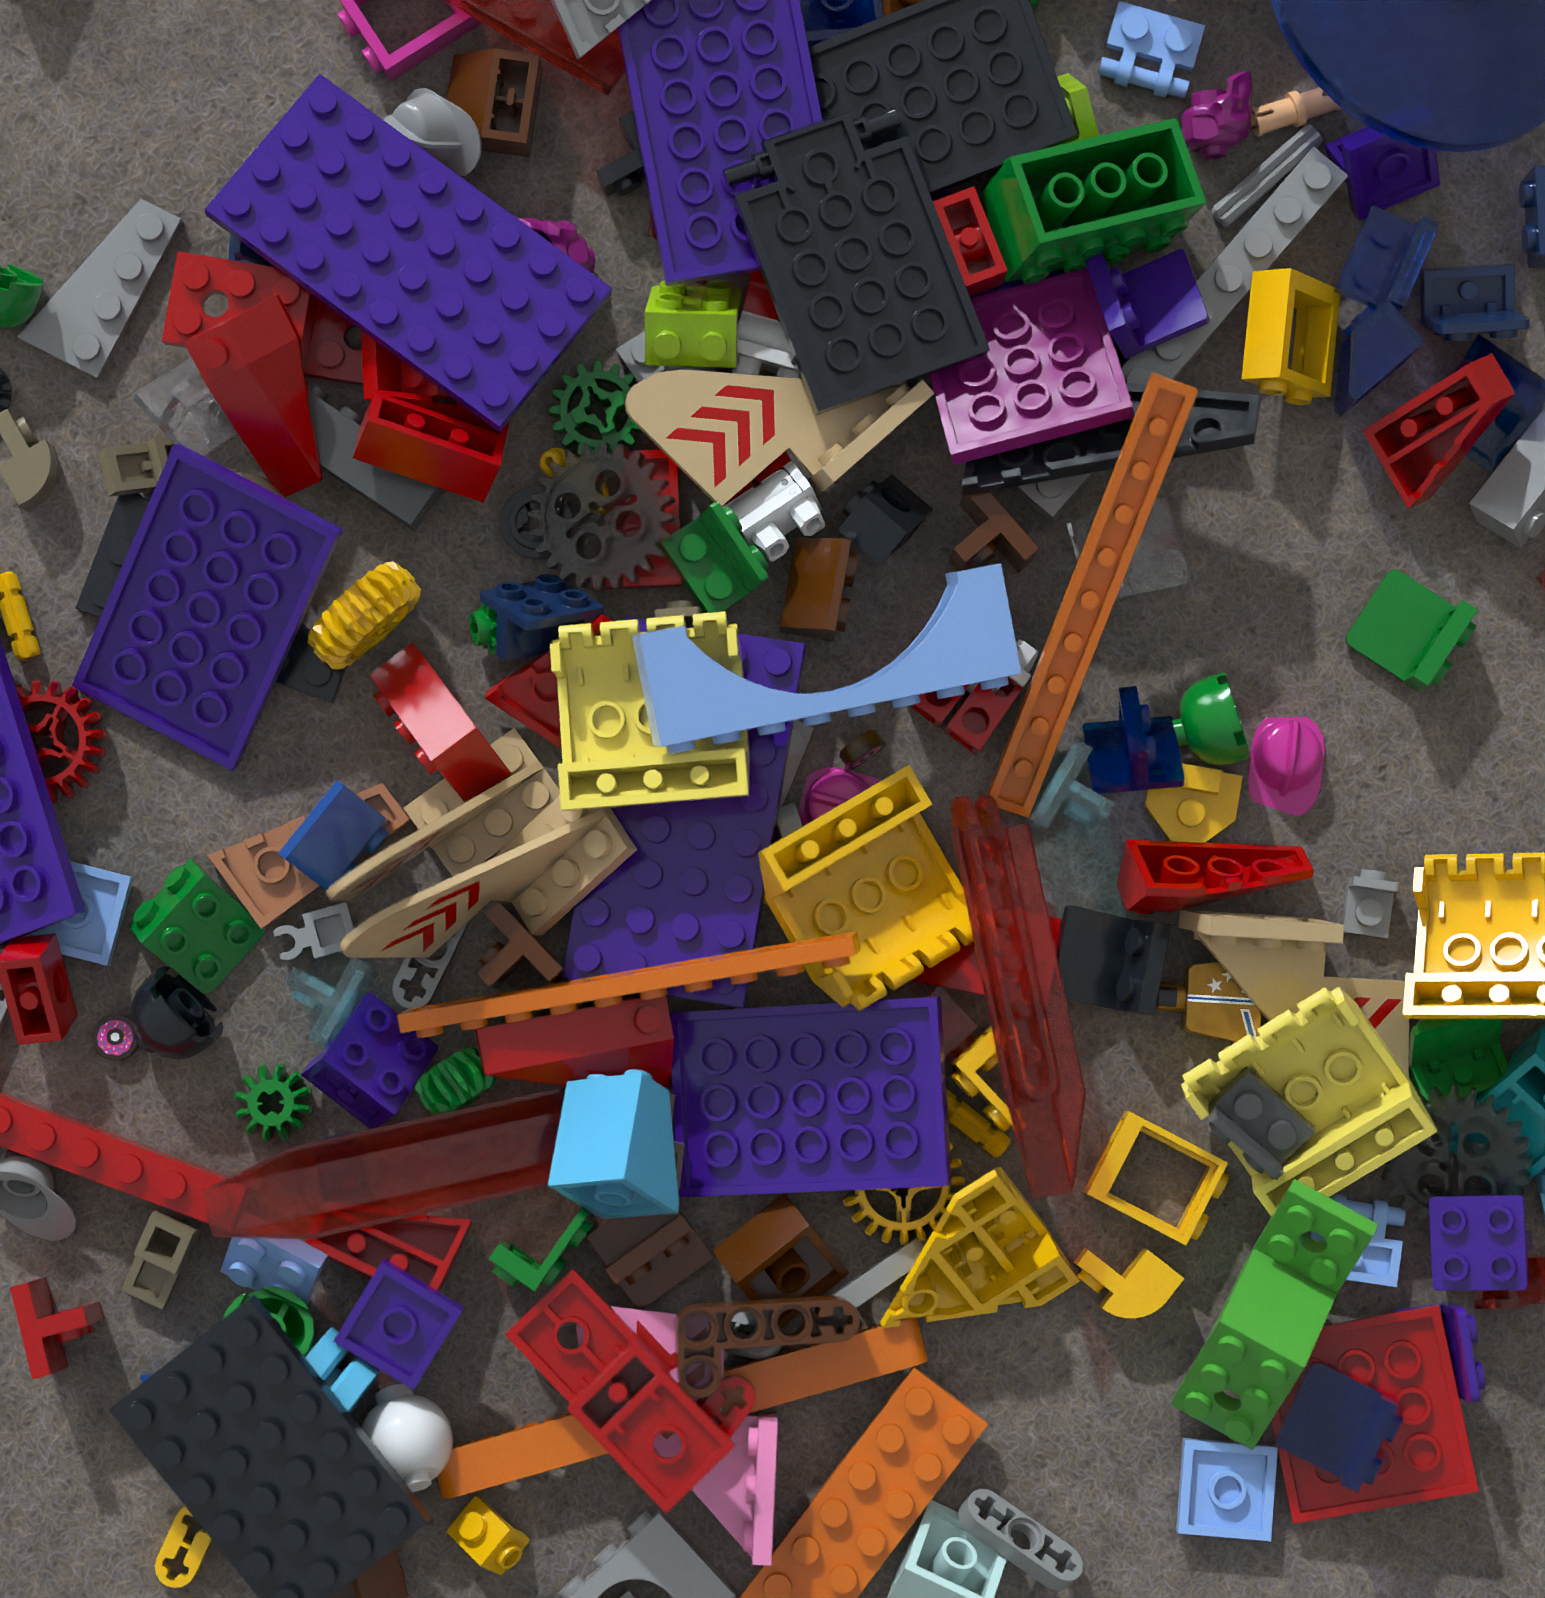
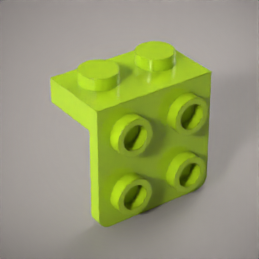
(692, 325)

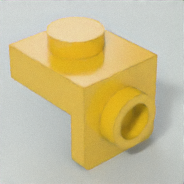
(488, 1537)

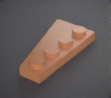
(271, 884)

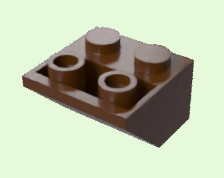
(500, 95)
(815, 587)

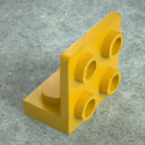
(983, 1055)

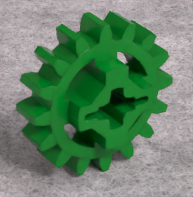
(578, 420)

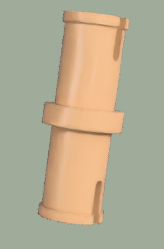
(1292, 110)

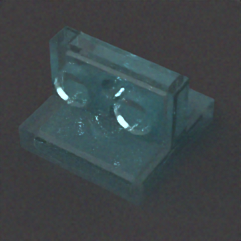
(1081, 803)
(338, 999)

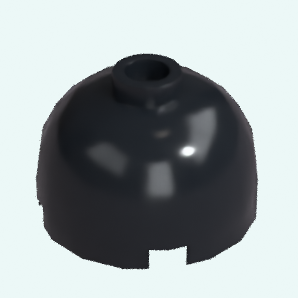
(172, 1017)

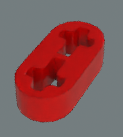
(736, 1414)

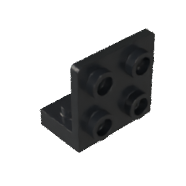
(1111, 959)

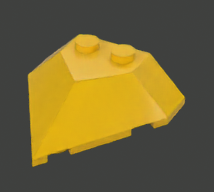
(983, 1256)

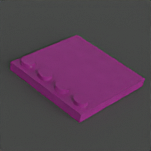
(1044, 375)

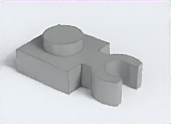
(322, 932)

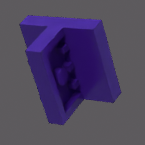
(1382, 169)
(398, 1324)

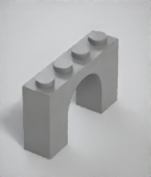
(656, 1554)

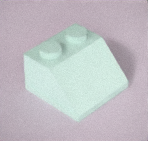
(946, 1560)

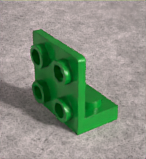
(716, 559)

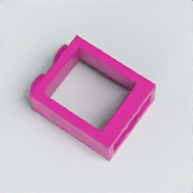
(414, 51)

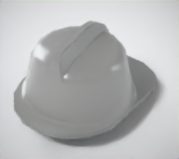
(439, 129)
(30, 1198)

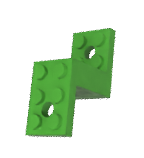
(1273, 1314)

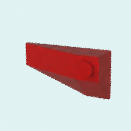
(260, 385)
(1190, 874)
(582, 1044)

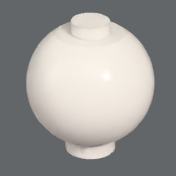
(410, 1434)

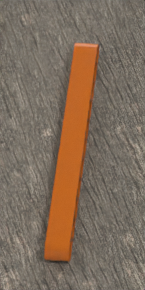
(775, 1382)

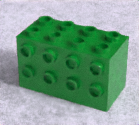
(1092, 199)

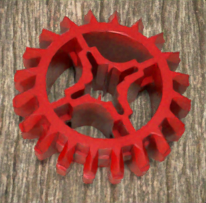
(56, 723)

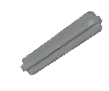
(1266, 176)

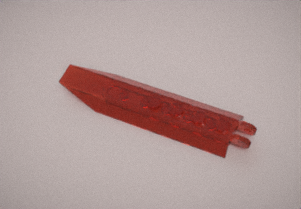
(1022, 991)
(392, 1171)

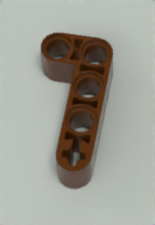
(764, 1334)

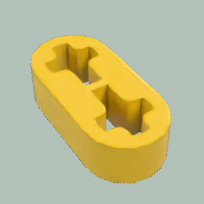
(171, 1547)

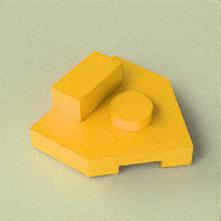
(1199, 807)

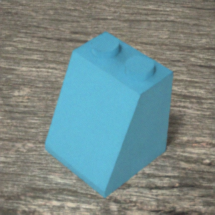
(616, 1147)

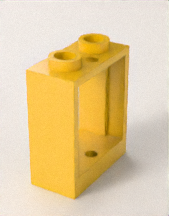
(1269, 335)
(1210, 1185)

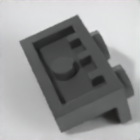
(1258, 1122)

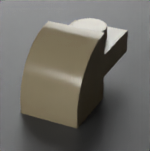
(134, 466)
(32, 469)
(160, 1259)

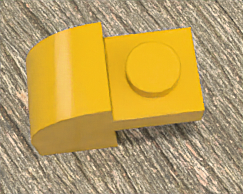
(1136, 1292)

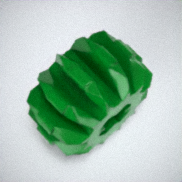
(454, 1083)
(273, 1118)

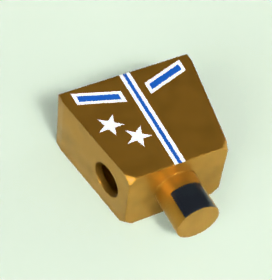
(1210, 1004)

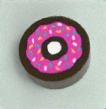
(861, 749)
(115, 1037)

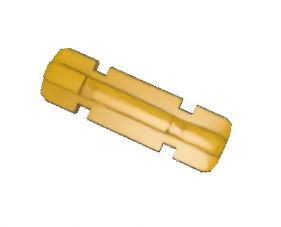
(17, 618)
(976, 1126)

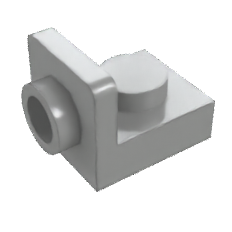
(1369, 904)

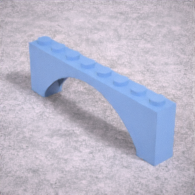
(961, 645)

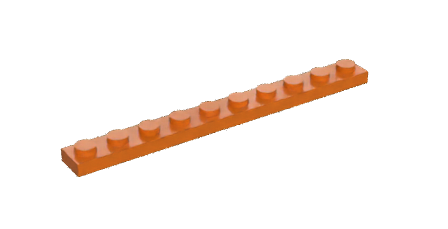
(1091, 593)
(648, 982)

